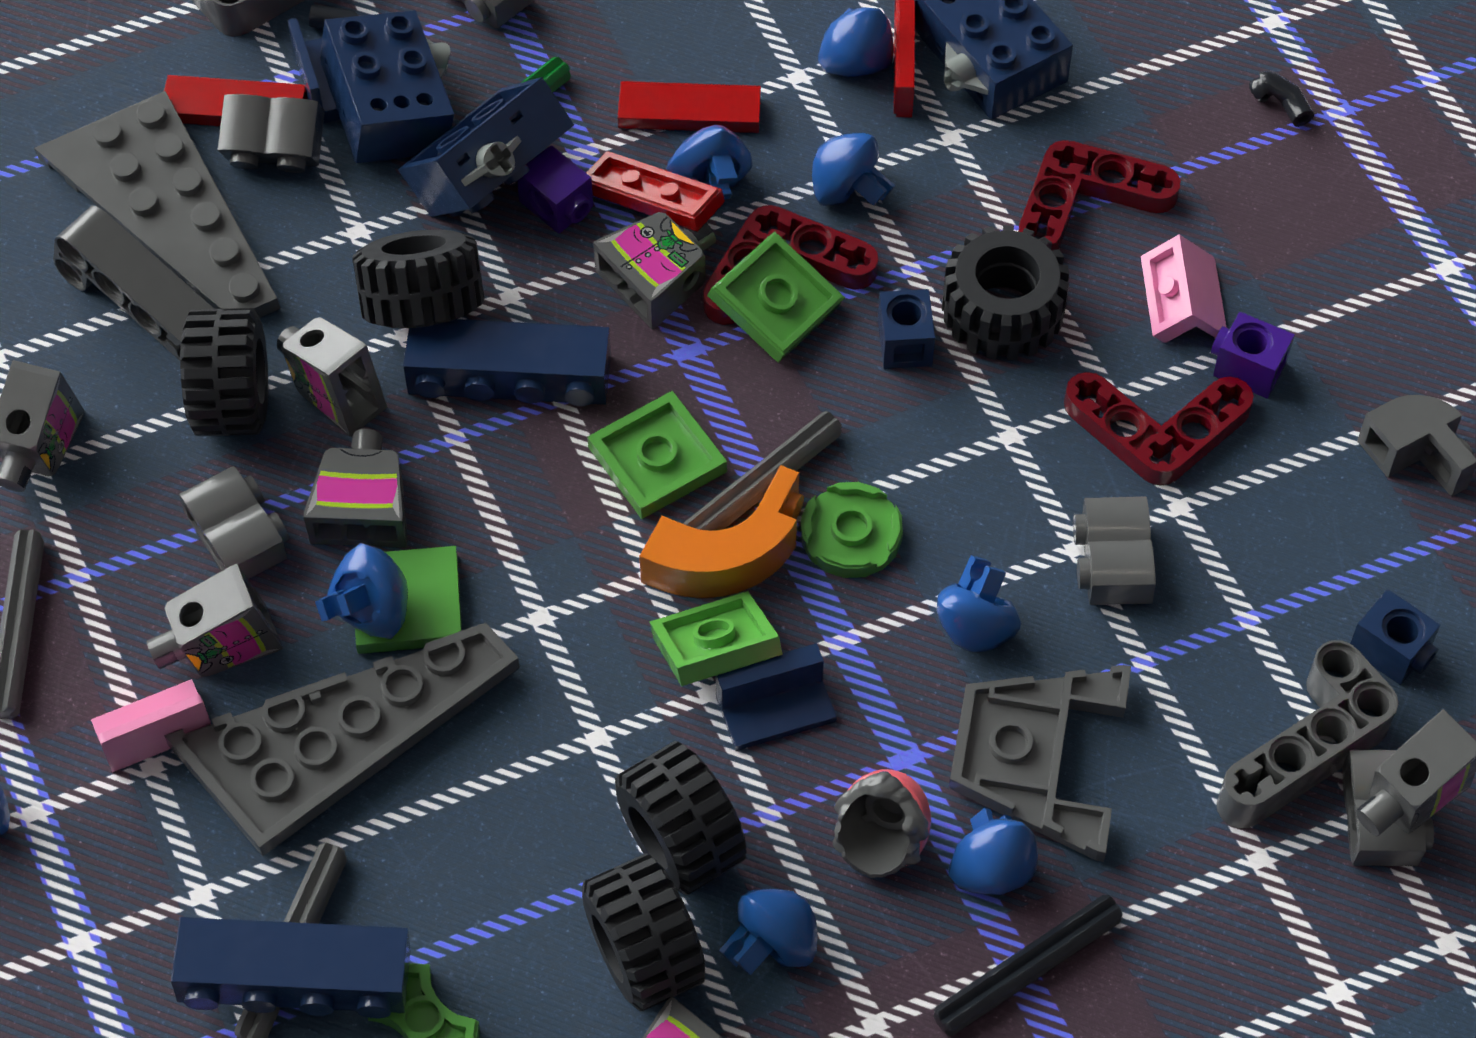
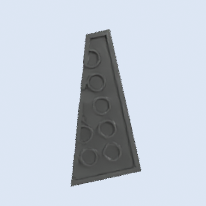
(160, 191)
(325, 739)

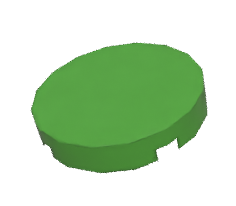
(851, 530)

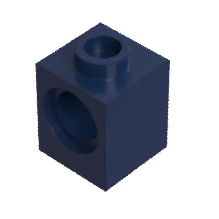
(902, 344)
(1400, 619)

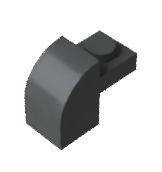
(1417, 430)

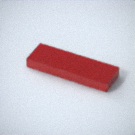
(904, 57)
(202, 98)
(688, 106)
(654, 190)

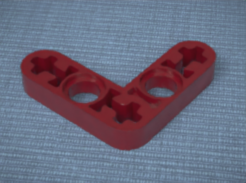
(1072, 181)
(803, 229)
(1152, 437)

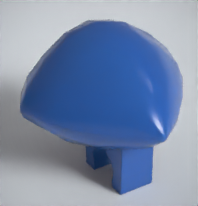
(857, 43)
(712, 157)
(846, 166)
(367, 593)
(973, 612)
(994, 856)
(772, 924)

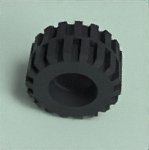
(1013, 262)
(418, 278)
(224, 372)
(681, 816)
(644, 932)

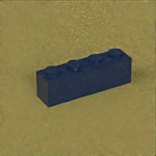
(509, 361)
(291, 966)

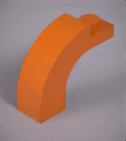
(726, 560)

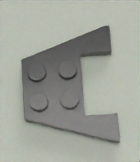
(1014, 745)

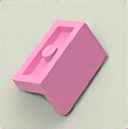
(1182, 289)
(140, 727)

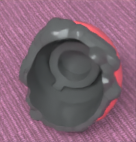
(882, 823)

